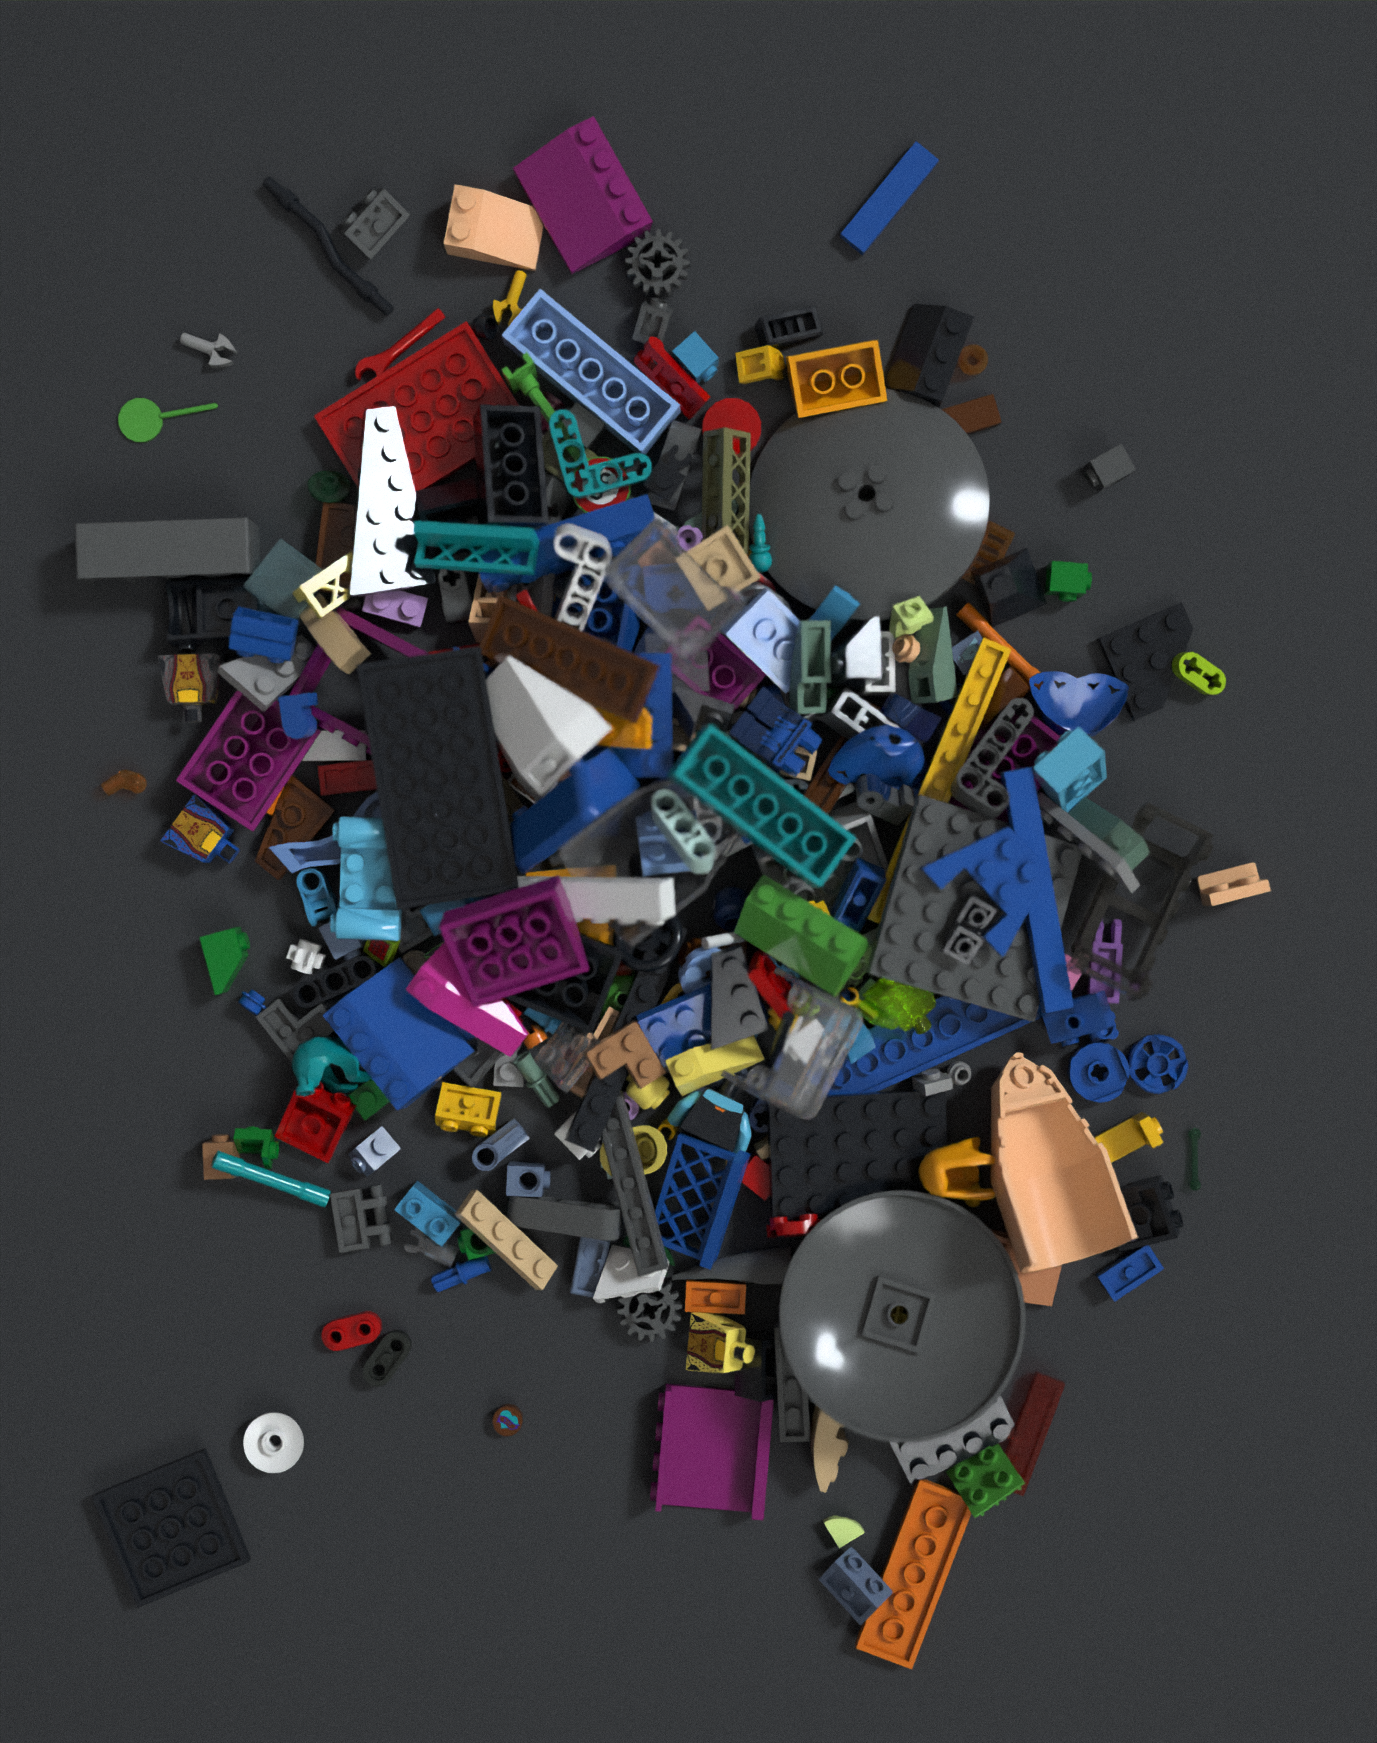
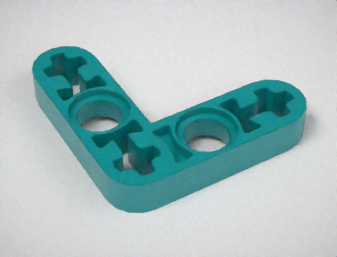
(592, 472)

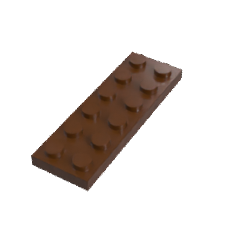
(570, 658)

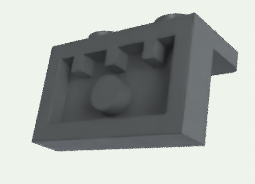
(373, 222)

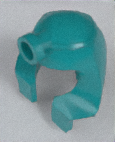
(313, 1061)

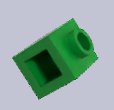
(1067, 580)

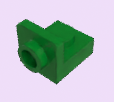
(368, 1099)

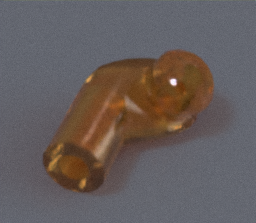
(125, 779)

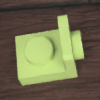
(909, 617)

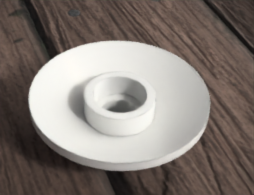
(263, 1452)

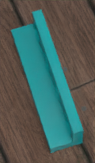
(476, 537)

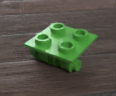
(985, 1479)

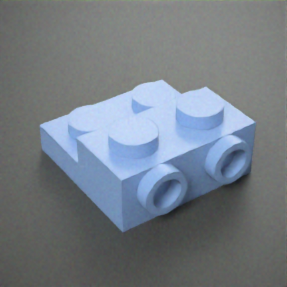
(655, 851)

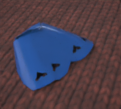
(1076, 702)
(880, 757)

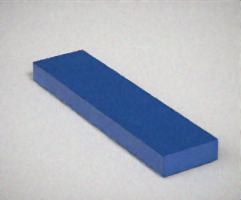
(889, 198)

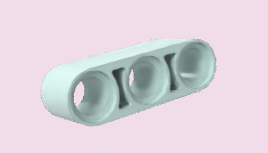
(681, 818)

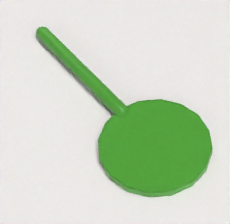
(142, 418)

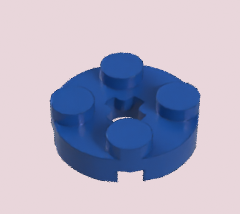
(1113, 1080)

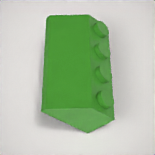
(800, 936)

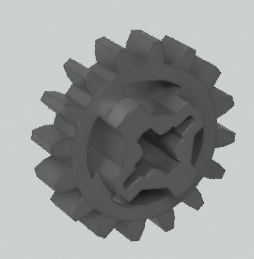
(646, 261)
(637, 1314)

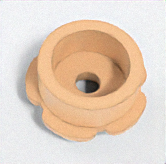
(906, 648)

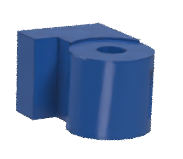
(297, 715)

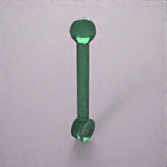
(1194, 1134)

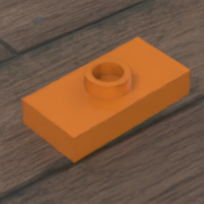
(715, 1296)

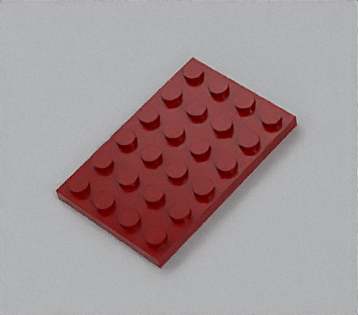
(434, 403)

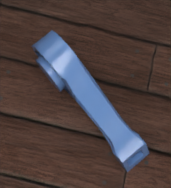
(323, 851)

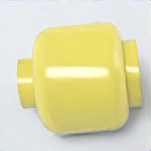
(650, 1095)

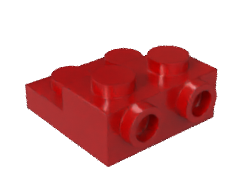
(316, 1122)

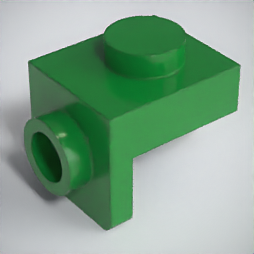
(257, 1141)

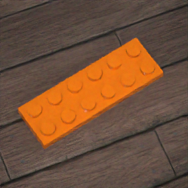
(915, 1573)

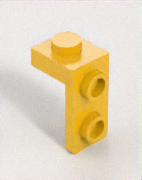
(1131, 1135)

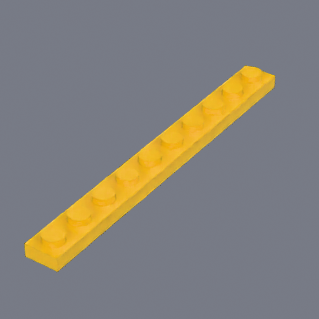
(955, 740)

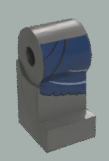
(883, 799)

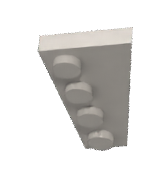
(1087, 843)

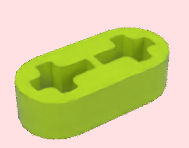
(1202, 668)

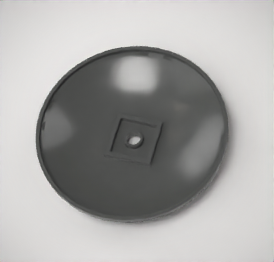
(883, 551)
(959, 1327)

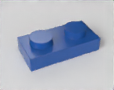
(1129, 1272)

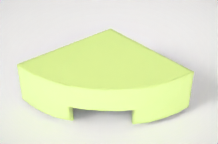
(843, 1529)

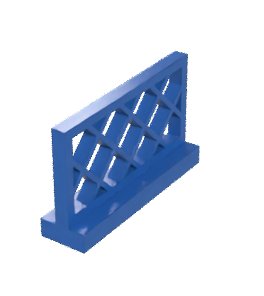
(723, 1202)

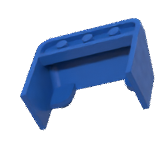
(569, 807)

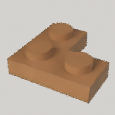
(628, 1048)

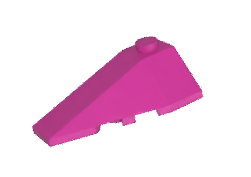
(443, 992)

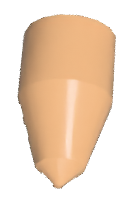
(1051, 1172)

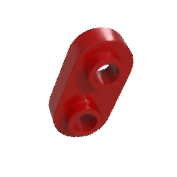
(350, 1330)

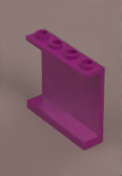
(712, 1450)

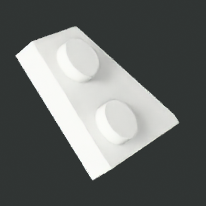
(621, 1277)

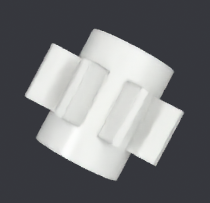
(305, 956)

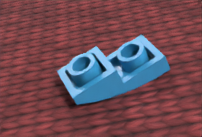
(836, 608)

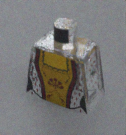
(190, 682)

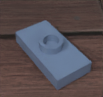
(589, 1266)

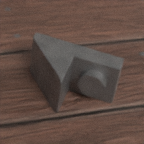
(695, 709)

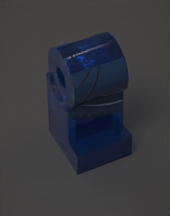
(910, 717)

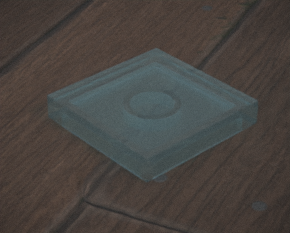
(280, 576)

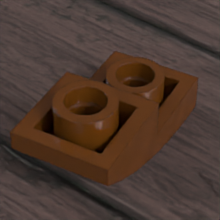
(1008, 688)

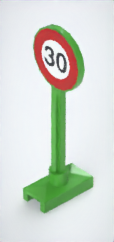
(525, 379)

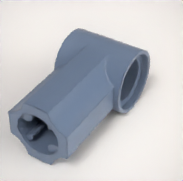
(501, 1143)

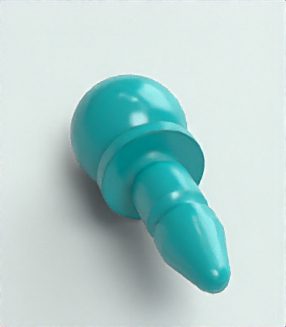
(759, 555)

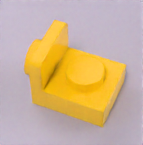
(760, 364)

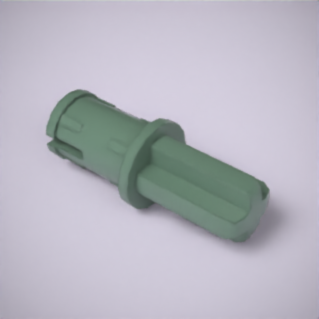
(536, 1079)

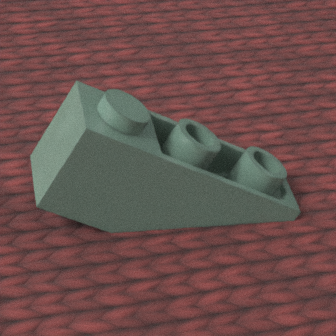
(933, 670)

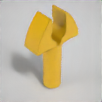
(512, 298)

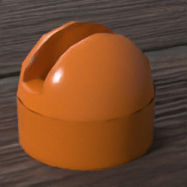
(536, 1037)

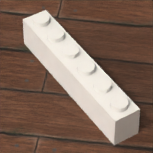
(616, 898)

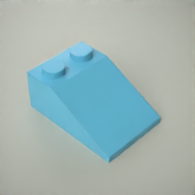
(1071, 769)

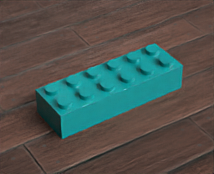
(761, 806)

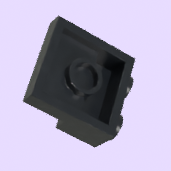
(1151, 1212)

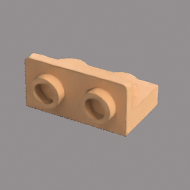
(1231, 884)

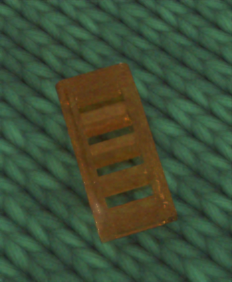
(998, 531)

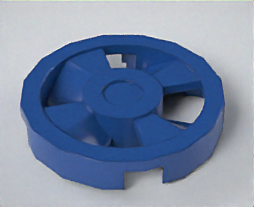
(1157, 1063)

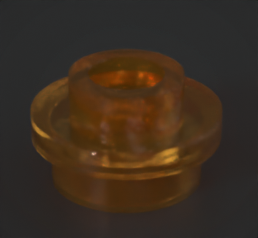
(976, 351)

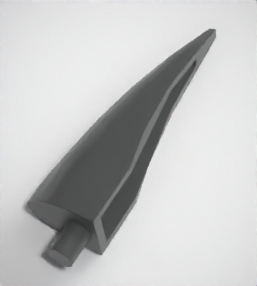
(755, 1267)

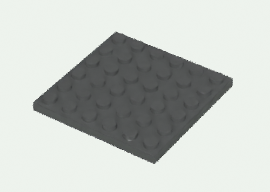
(920, 916)

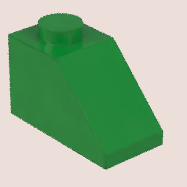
(225, 956)

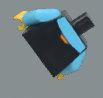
(712, 1118)

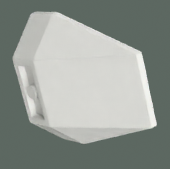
(539, 725)

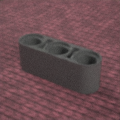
(687, 439)

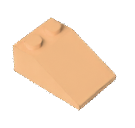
(493, 229)

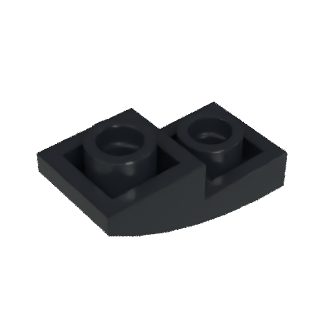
(967, 927)

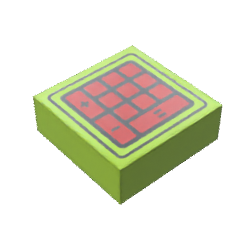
(382, 950)

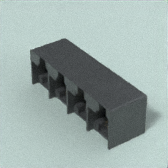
(166, 549)

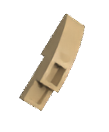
(827, 1447)

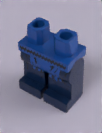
(774, 733)

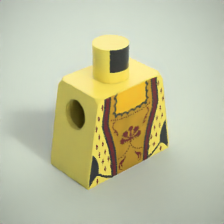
(716, 1344)

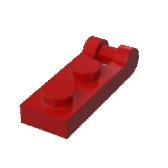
(671, 377)

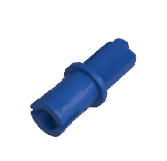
(460, 1273)

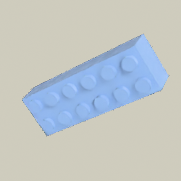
(591, 373)

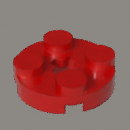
(788, 1228)

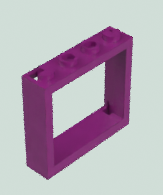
(320, 660)

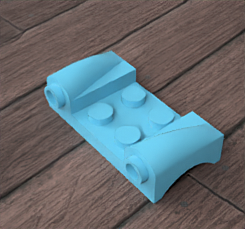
(366, 884)

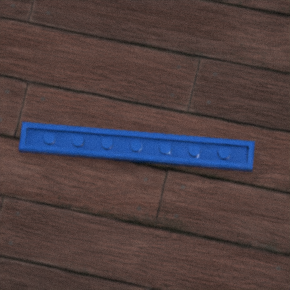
(1042, 918)

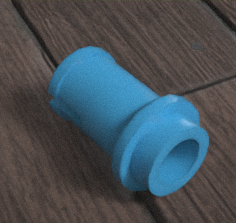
(547, 1022)

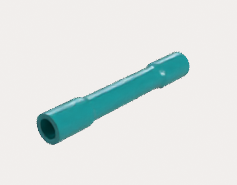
(238, 1167)

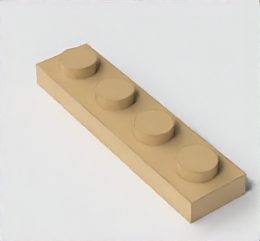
(506, 1240)

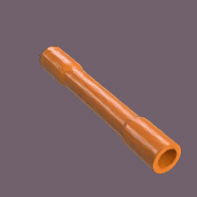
(976, 621)

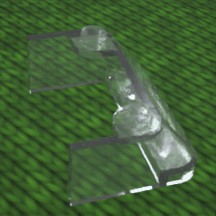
(810, 1053)

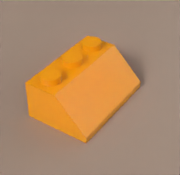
(836, 378)

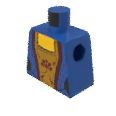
(201, 832)

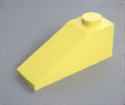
(704, 1066)

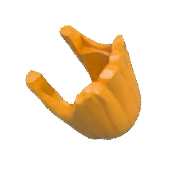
(954, 1170)

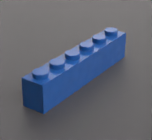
(617, 523)

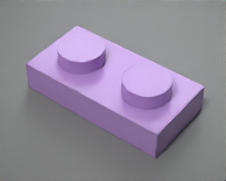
(397, 606)

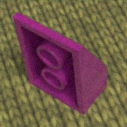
(731, 673)

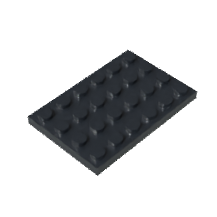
(851, 1149)

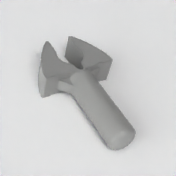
(210, 348)

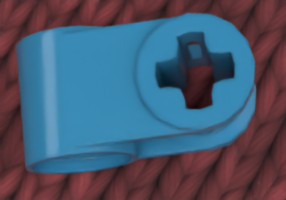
(317, 898)

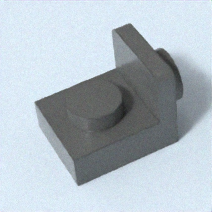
(652, 320)

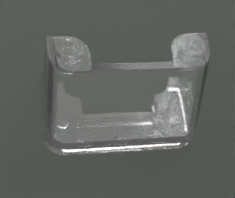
(672, 591)

